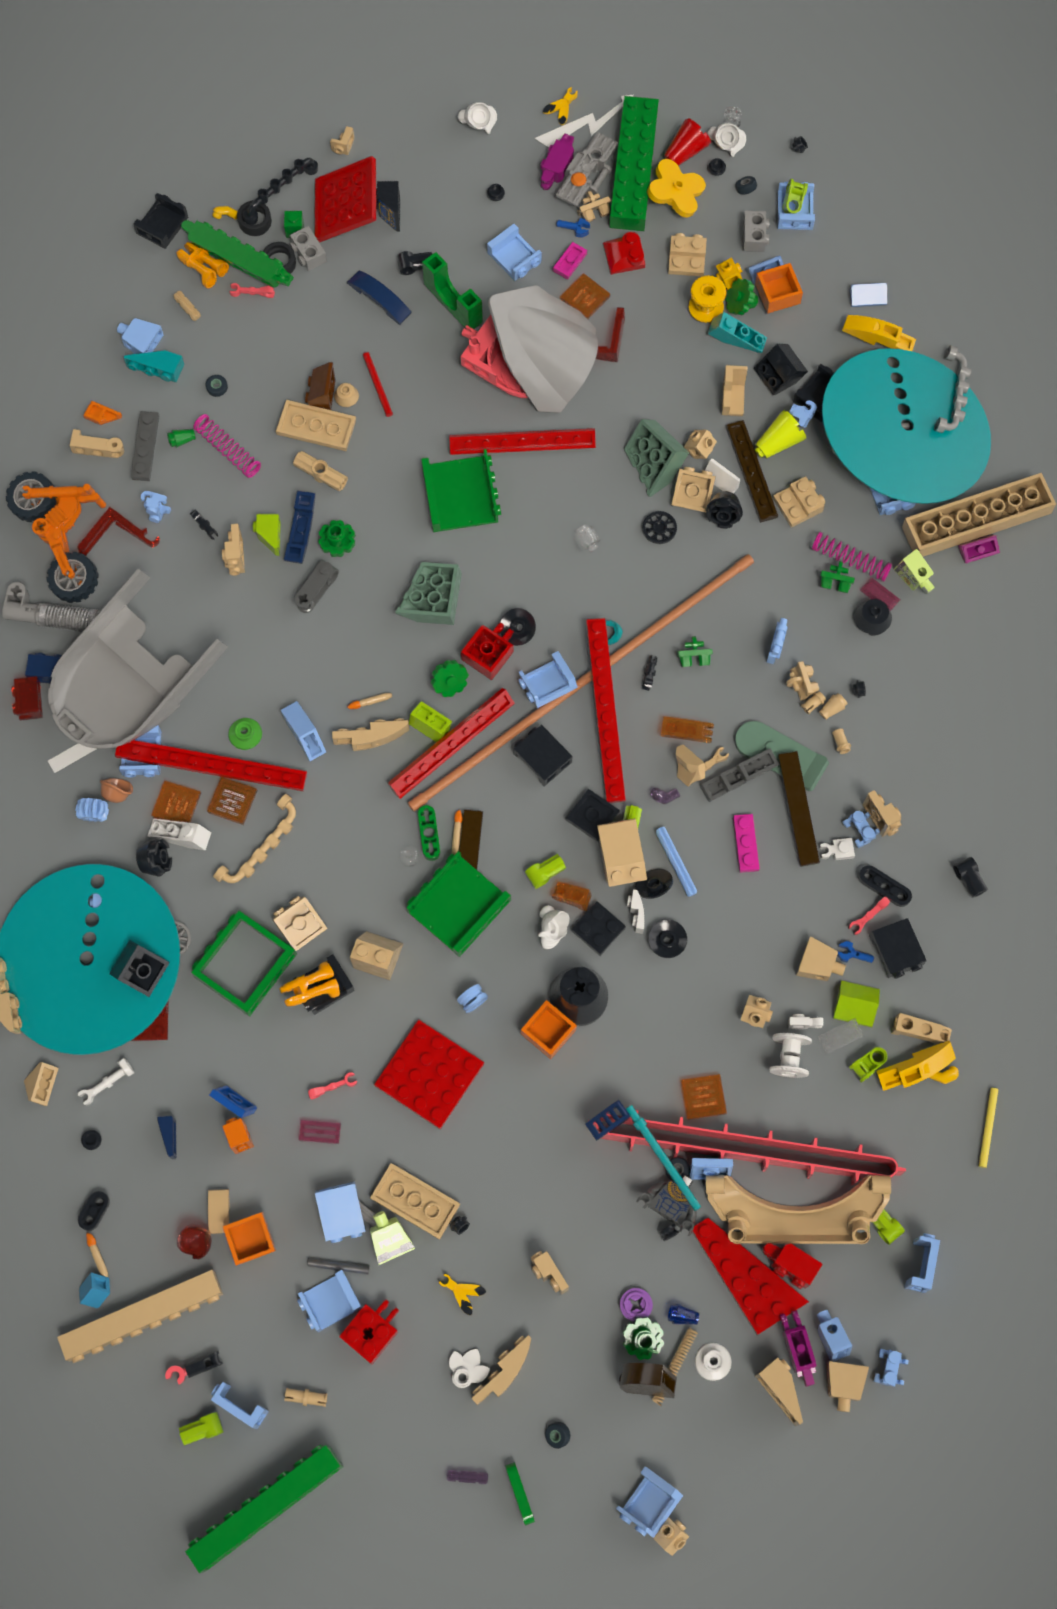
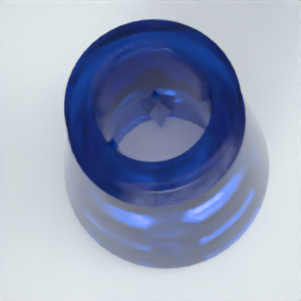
(681, 1315)

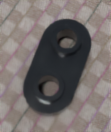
(94, 1211)

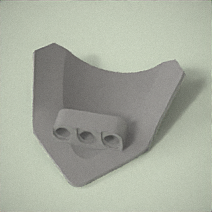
(544, 345)

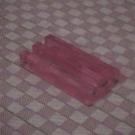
(315, 1131)

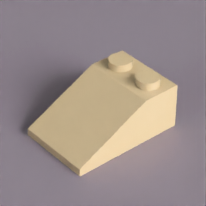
(621, 852)
(780, 1386)

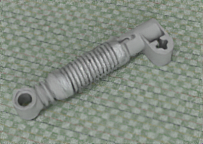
(44, 613)

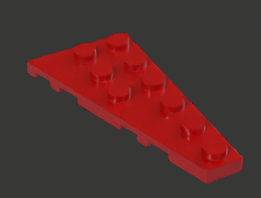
(751, 1283)

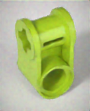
(794, 193)
(866, 1066)

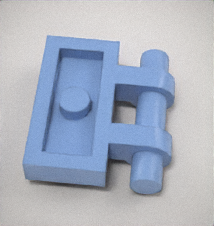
(778, 639)

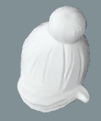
(479, 116)
(728, 137)
(553, 926)

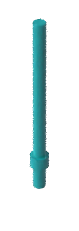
(640, 1124)

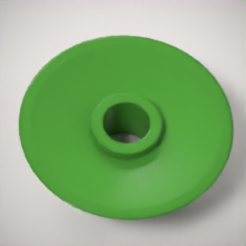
(247, 740)

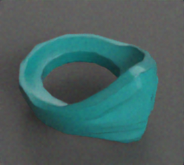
(618, 632)

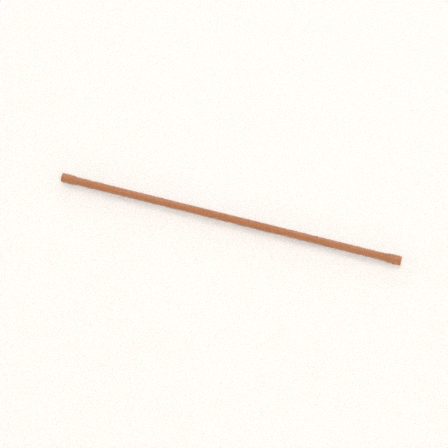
(423, 798)

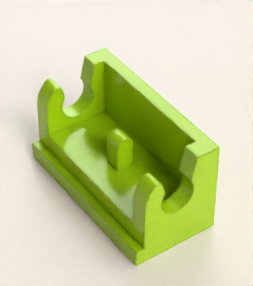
(429, 722)

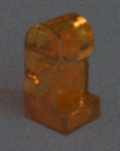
(572, 895)

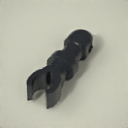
(204, 524)
(649, 672)

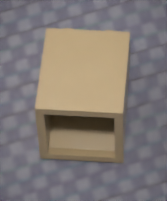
(375, 955)

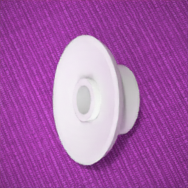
(703, 1364)

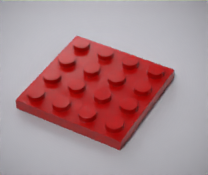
(345, 199)
(429, 1074)

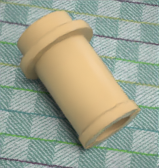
(811, 704)
(841, 741)

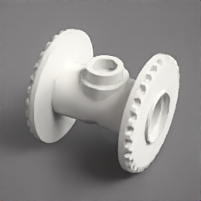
(790, 1055)

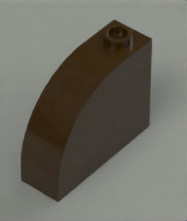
(648, 1380)

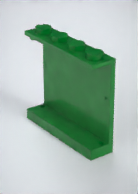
(461, 493)
(457, 904)

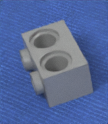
(753, 231)
(310, 247)

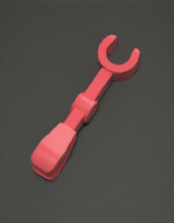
(266, 291)
(882, 904)
(318, 1091)

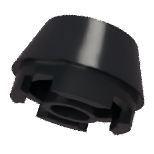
(724, 510)
(873, 617)
(153, 857)

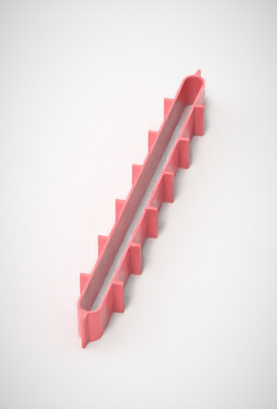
(768, 1141)

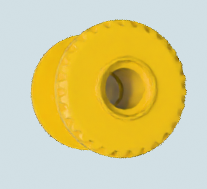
(707, 298)

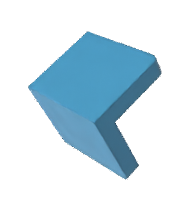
(94, 1290)

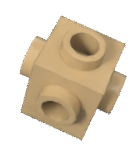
(700, 444)
(756, 1011)
(671, 1536)

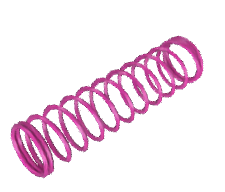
(203, 426)
(887, 568)

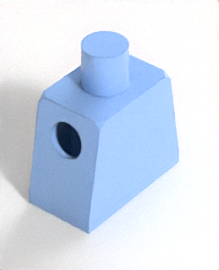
(140, 335)
(836, 1344)

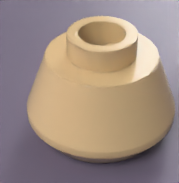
(346, 395)

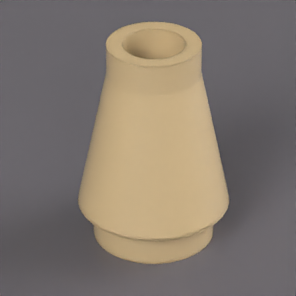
(833, 706)

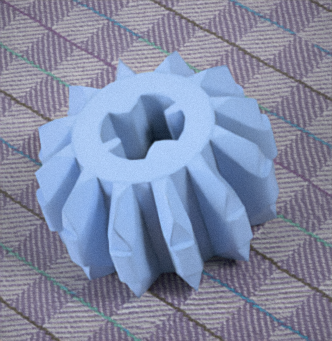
(92, 809)

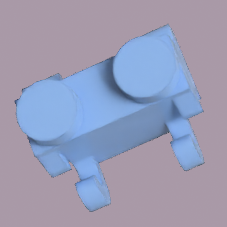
(803, 413)
(154, 506)
(863, 827)
(891, 1368)

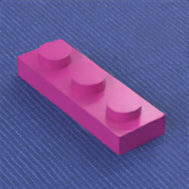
(746, 843)

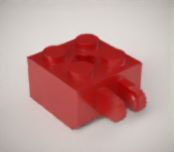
(485, 641)
(793, 1264)
(382, 1332)

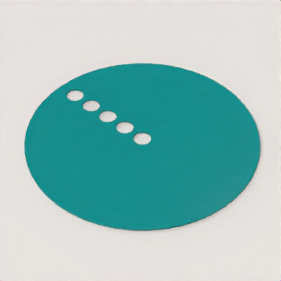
(899, 463)
(78, 1005)

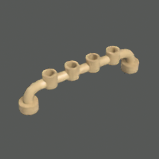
(260, 855)

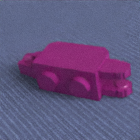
(557, 161)
(799, 1349)

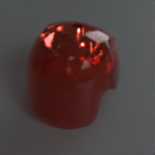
(193, 1245)

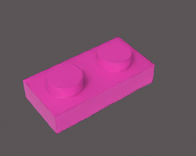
(570, 260)

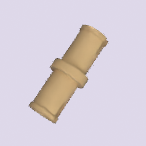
(305, 1397)

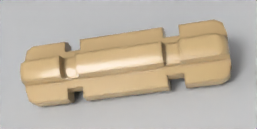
(187, 306)

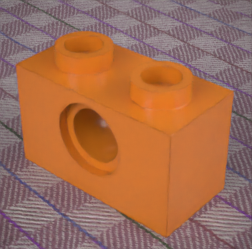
(237, 1135)

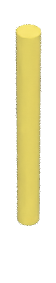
(988, 1127)

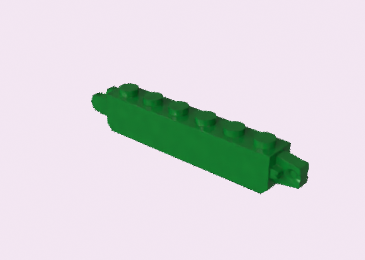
(236, 254)

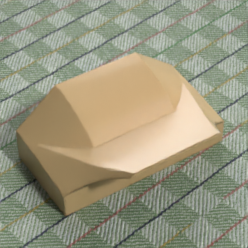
(689, 766)

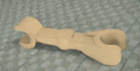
(717, 758)

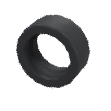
(254, 230)
(282, 247)

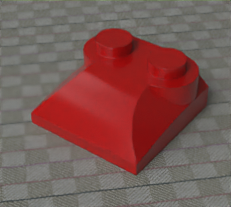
(624, 253)

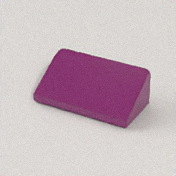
(979, 548)

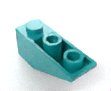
(734, 332)
(158, 363)

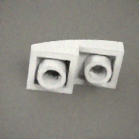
(636, 905)

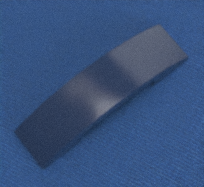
(380, 295)
(301, 527)

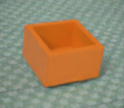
(778, 288)
(548, 1029)
(249, 1238)

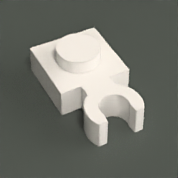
(840, 849)
(798, 1021)

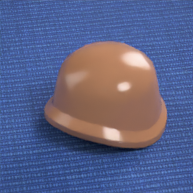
(115, 789)

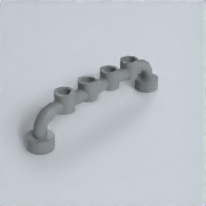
(960, 387)

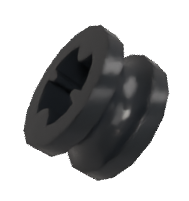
(669, 1232)

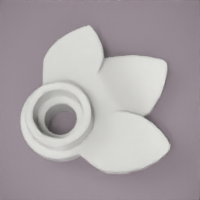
(467, 1365)

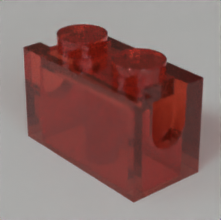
(27, 698)

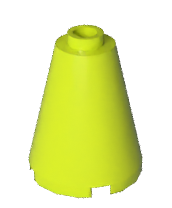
(779, 436)

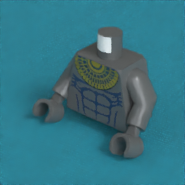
(671, 1203)

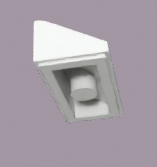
(724, 478)

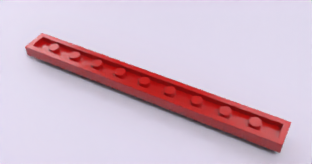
(605, 710)
(212, 764)

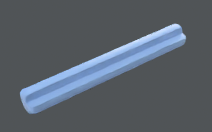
(676, 861)

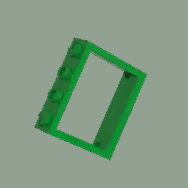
(268, 981)

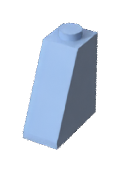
(303, 731)

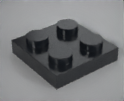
(590, 812)
(598, 928)

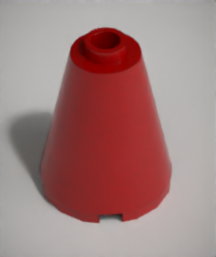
(687, 142)

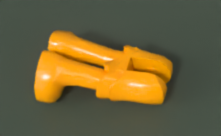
(195, 261)
(301, 983)

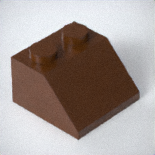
(321, 386)

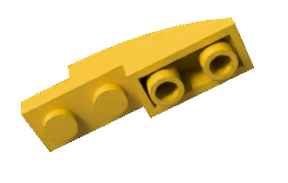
(876, 330)
(920, 1067)

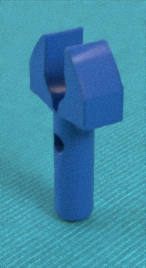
(575, 226)
(853, 953)

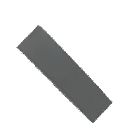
(739, 774)

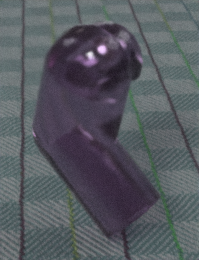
(664, 797)

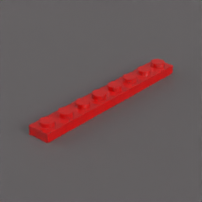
(522, 441)
(451, 743)

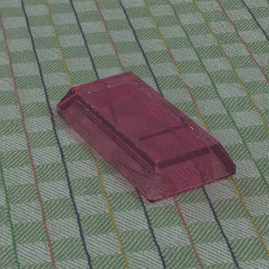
(875, 590)

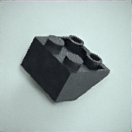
(780, 368)

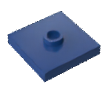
(233, 1101)

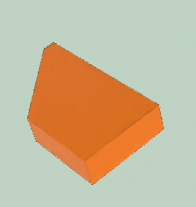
(101, 414)

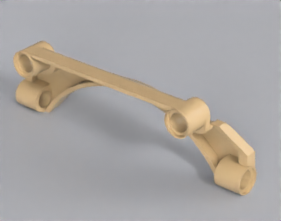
(815, 1224)

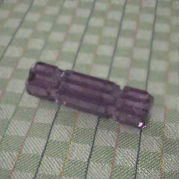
(467, 1476)

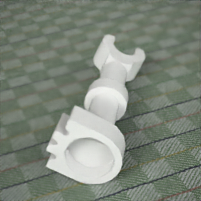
(125, 1069)

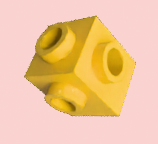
(728, 270)

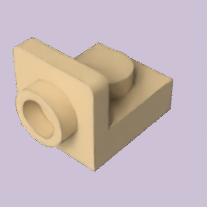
(345, 143)

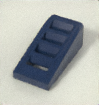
(625, 1116)
(168, 1131)

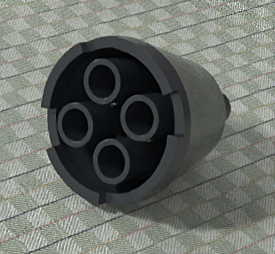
(587, 1002)

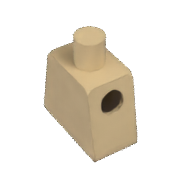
(819, 961)
(845, 1383)

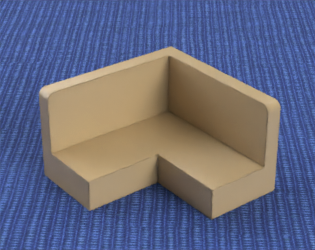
(733, 390)

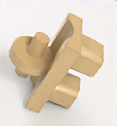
(587, 210)
(800, 680)

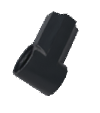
(411, 262)
(968, 872)

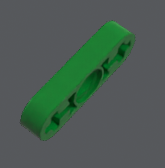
(432, 818)
(520, 1494)

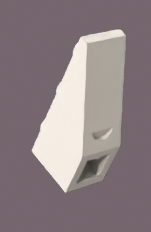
(180, 833)

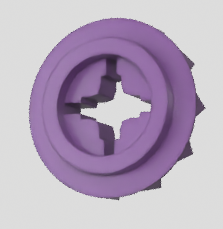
(635, 1294)

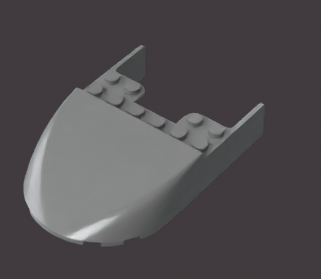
(111, 686)

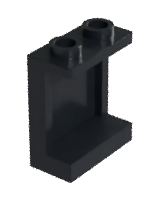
(161, 221)
(814, 390)
(543, 754)
(898, 948)
(323, 1001)

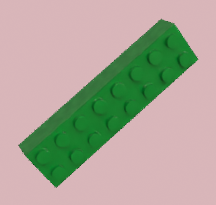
(634, 163)
(265, 1508)

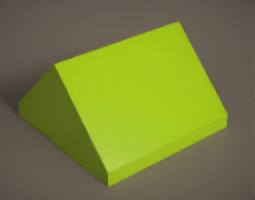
(857, 1002)

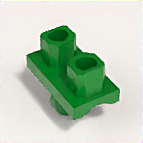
(828, 577)
(703, 654)

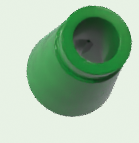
(180, 437)

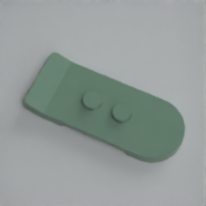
(757, 737)

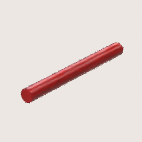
(378, 386)

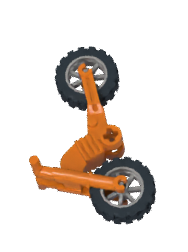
(56, 525)

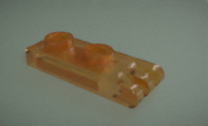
(686, 729)

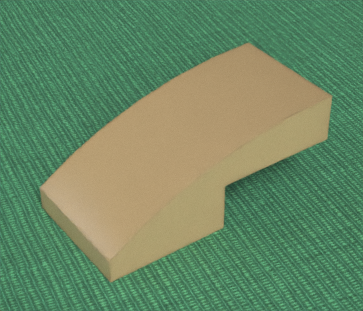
(218, 1210)

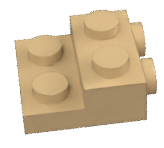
(687, 255)
(693, 489)
(799, 501)
(234, 553)
(884, 817)
(299, 922)
(546, 1268)

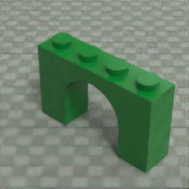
(464, 307)

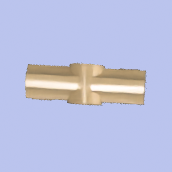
(311, 466)

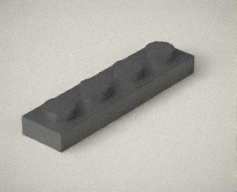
(145, 446)

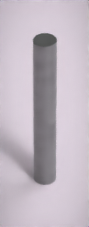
(338, 1266)

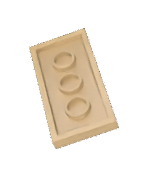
(316, 425)
(415, 1201)

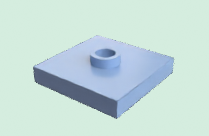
(705, 1166)

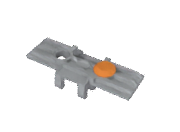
(583, 165)

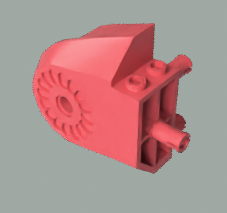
(486, 359)

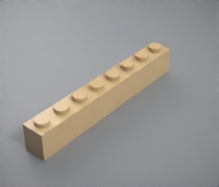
(139, 1316)

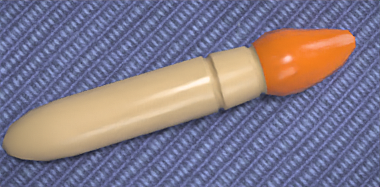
(369, 701)
(457, 832)
(91, 1242)

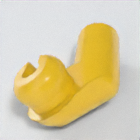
(225, 210)
(946, 1076)

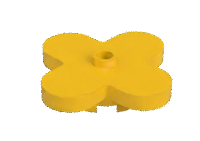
(676, 188)

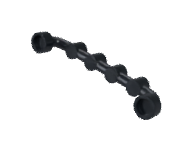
(308, 165)

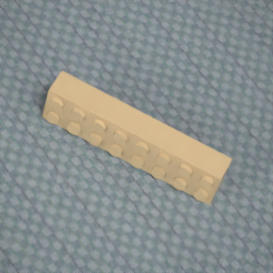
(979, 515)

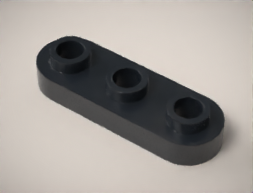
(879, 878)

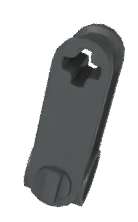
(316, 586)

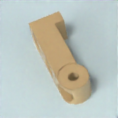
(96, 446)
(920, 1029)

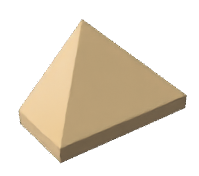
(40, 1083)

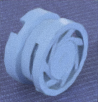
(472, 998)

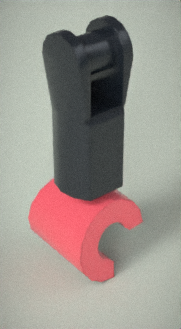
(194, 1368)

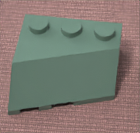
(655, 455)
(432, 594)

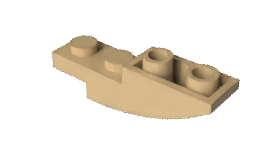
(380, 733)
(8, 1004)
(511, 1364)

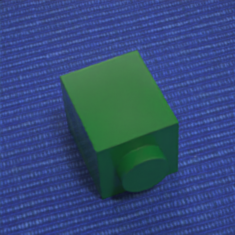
(293, 222)

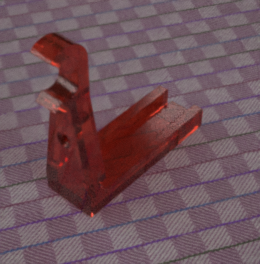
(612, 353)
(103, 525)

